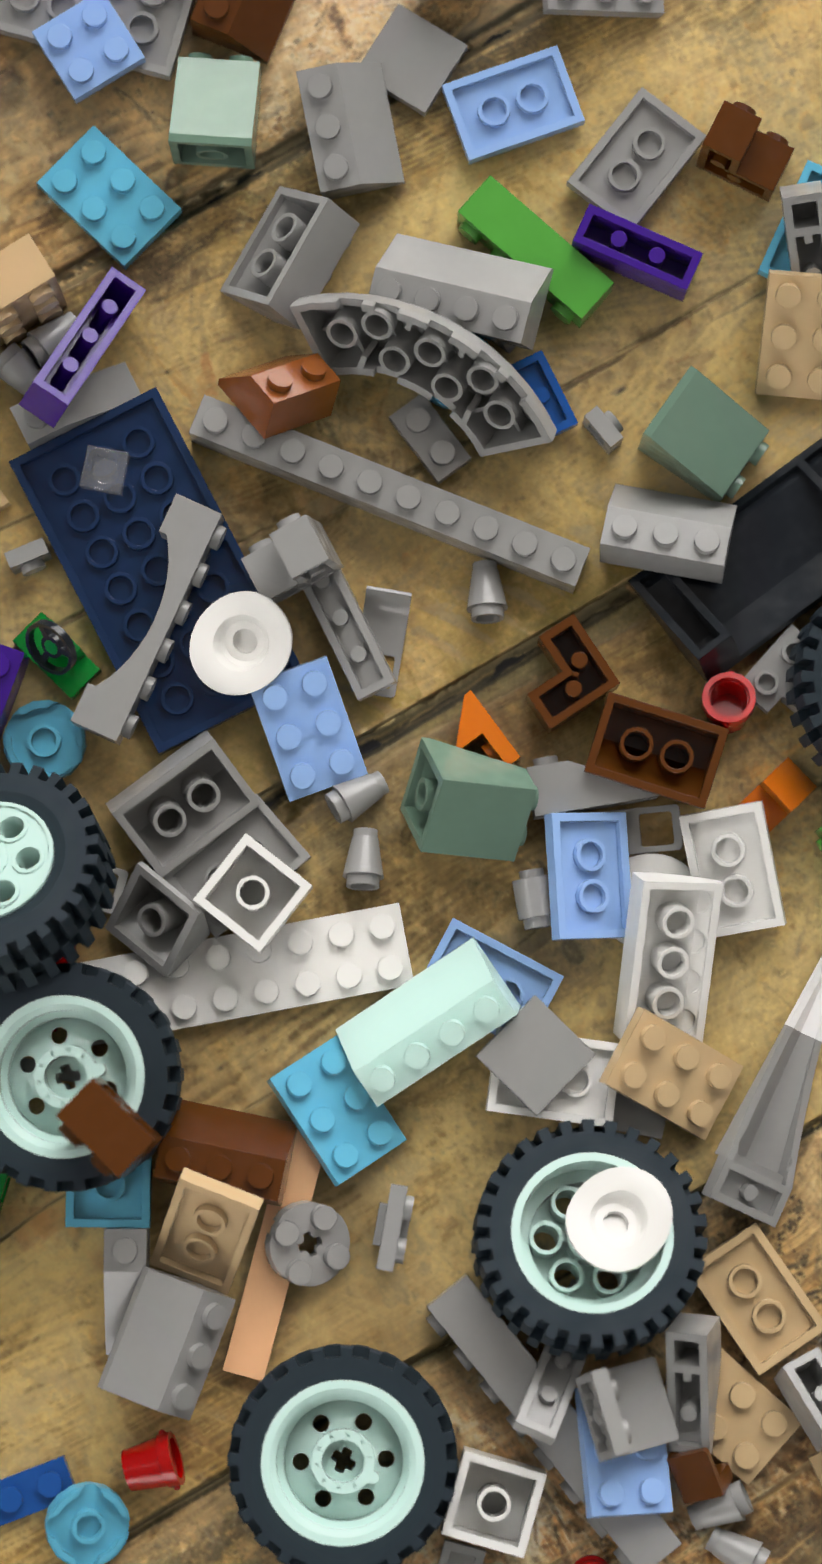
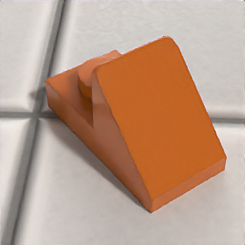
(478, 724)
(781, 792)

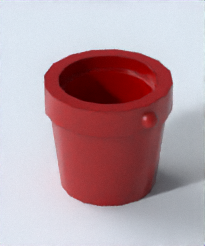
(728, 700)
(154, 1463)

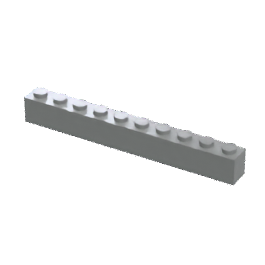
(392, 496)

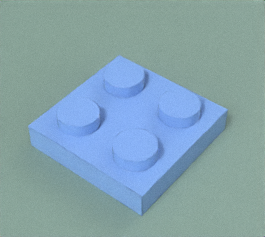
(88, 47)

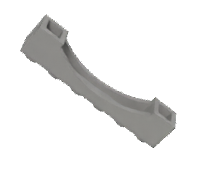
(111, 705)

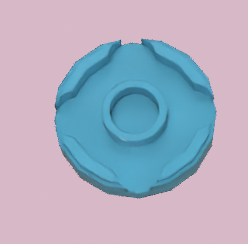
(44, 738)
(87, 1524)

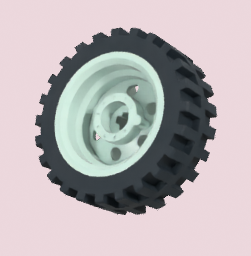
(139, 1061)
(278, 1424)

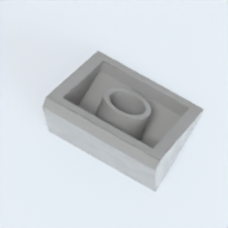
(157, 921)

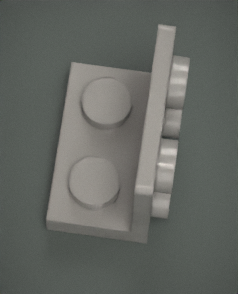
(627, 1408)

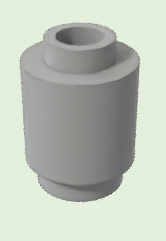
(532, 898)

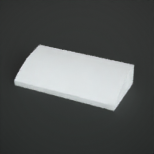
(668, 950)

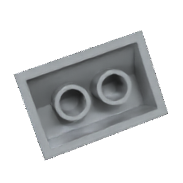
(350, 128)
(290, 254)
(667, 533)
(183, 803)
(166, 1343)

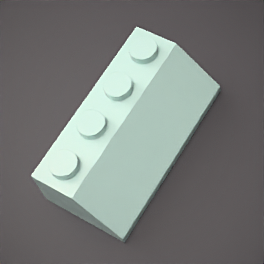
(426, 1021)

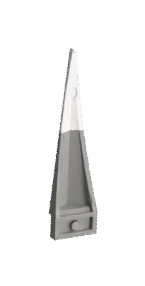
(764, 1138)

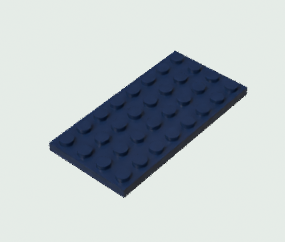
(121, 561)

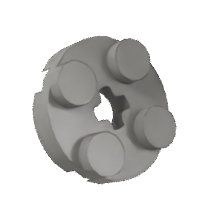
(287, 1233)

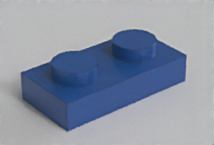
(543, 382)
(33, 1489)

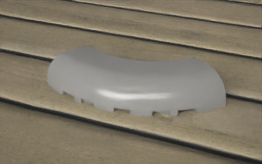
(430, 357)

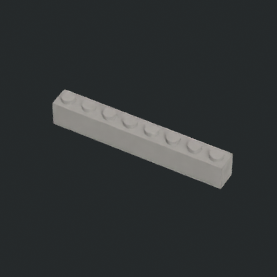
(507, 1372)

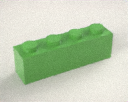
(519, 234)

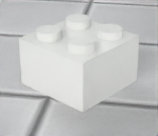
(253, 893)
(494, 1502)

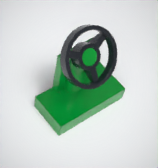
(57, 655)

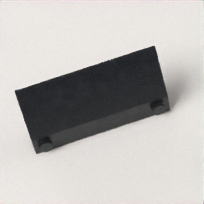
(767, 577)

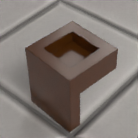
(698, 1475)

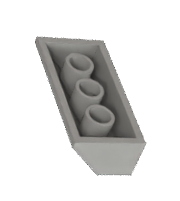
(477, 290)

